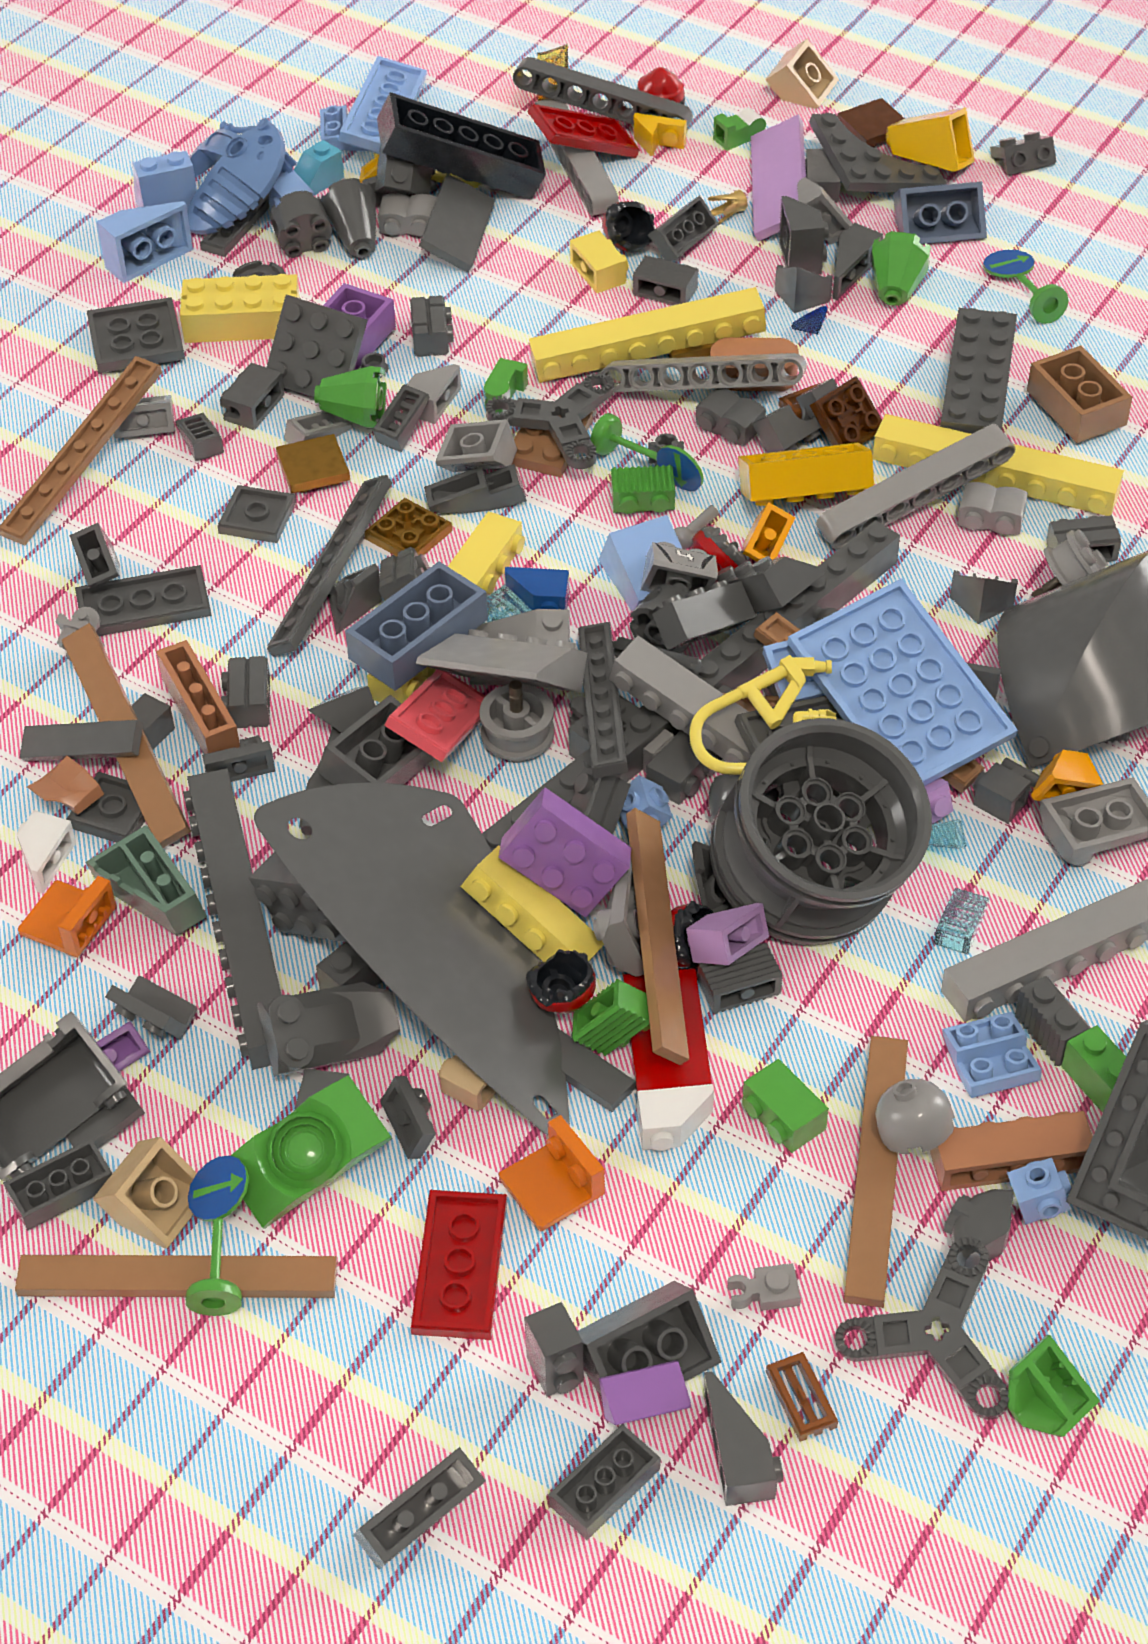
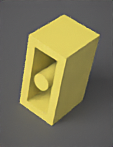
(598, 261)

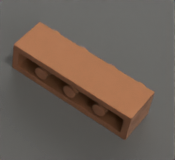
(197, 698)
(988, 1151)

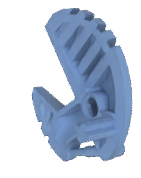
(240, 176)

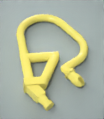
(794, 671)

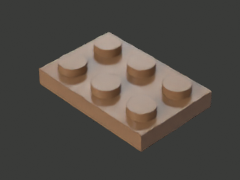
(539, 451)

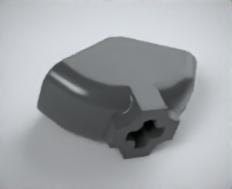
(981, 1217)

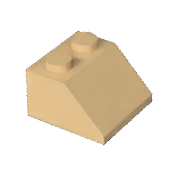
(802, 76)
(149, 1192)

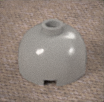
(914, 1116)

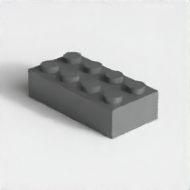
(683, 229)
(58, 1184)
(604, 1481)

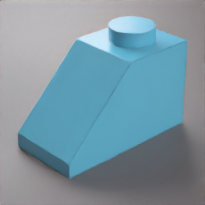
(320, 166)

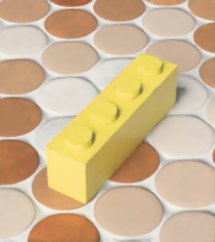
(528, 910)

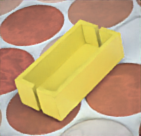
(234, 307)

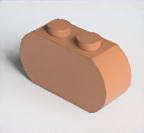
(753, 346)

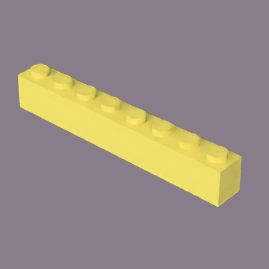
(647, 334)
(1037, 472)
(481, 562)

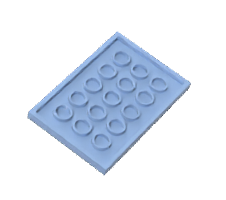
(904, 681)

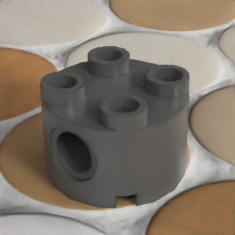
(301, 224)
(643, 621)

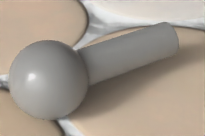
(686, 533)

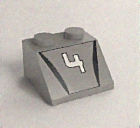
(477, 445)
(676, 565)

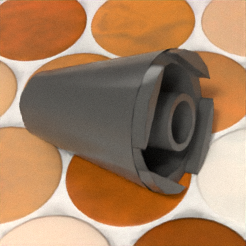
(353, 215)

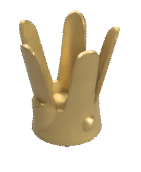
(735, 203)

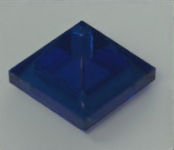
(811, 321)

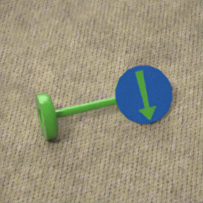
(1047, 302)
(686, 471)
(211, 1197)

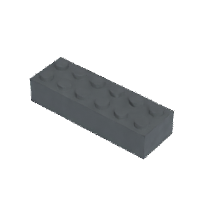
(978, 370)

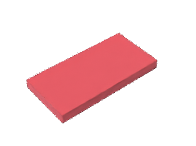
(438, 714)

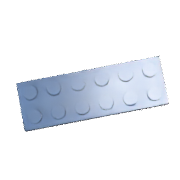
(384, 77)

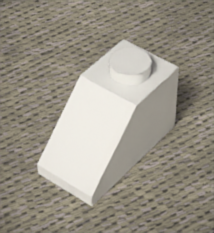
(45, 846)
(672, 1114)

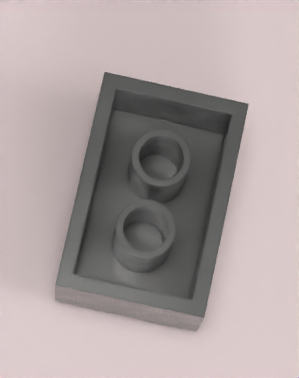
(372, 751)
(289, 903)

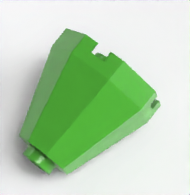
(899, 266)
(354, 395)

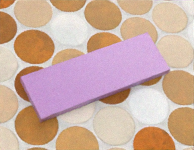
(776, 169)

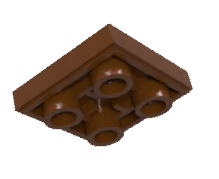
(870, 120)
(847, 414)

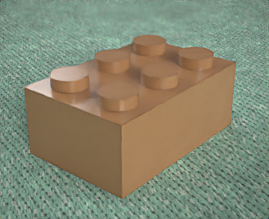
(1079, 394)

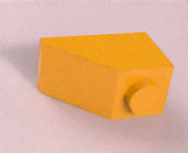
(768, 533)
(1066, 774)

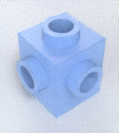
(647, 798)
(1040, 1190)

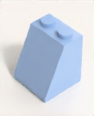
(164, 179)
(626, 553)

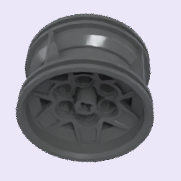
(798, 894)

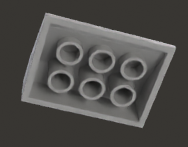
(508, 660)

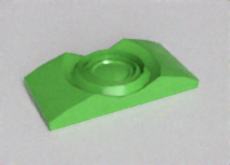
(309, 1149)

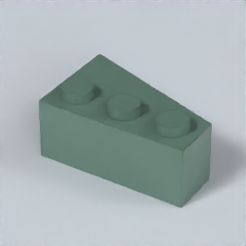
(149, 881)

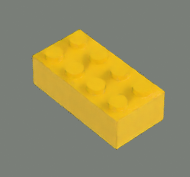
(806, 472)

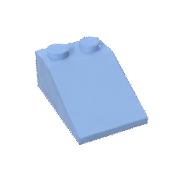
(144, 238)

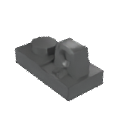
(247, 761)
(407, 1113)

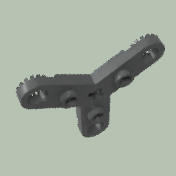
(544, 415)
(955, 1355)

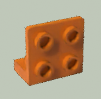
(69, 916)
(555, 1177)

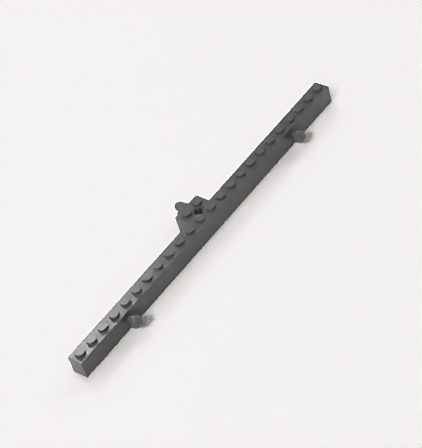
(730, 663)

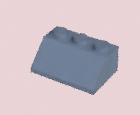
(942, 212)

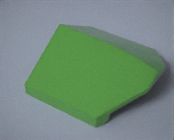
(1048, 1390)

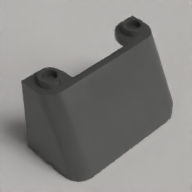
(53, 1094)

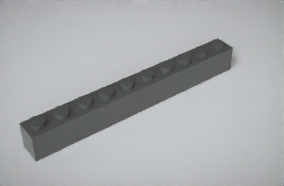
(236, 905)

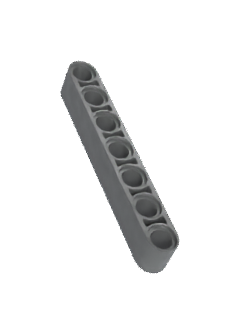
(591, 87)

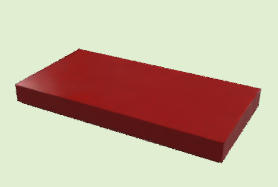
(583, 130)
(658, 1072)
(459, 1265)

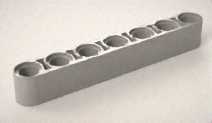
(584, 172)
(715, 365)
(917, 485)

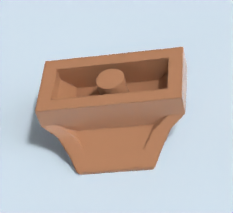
(69, 785)

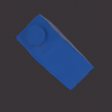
(539, 587)

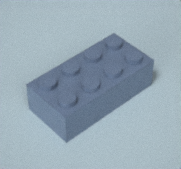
(414, 622)

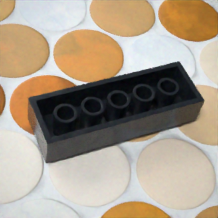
(460, 146)

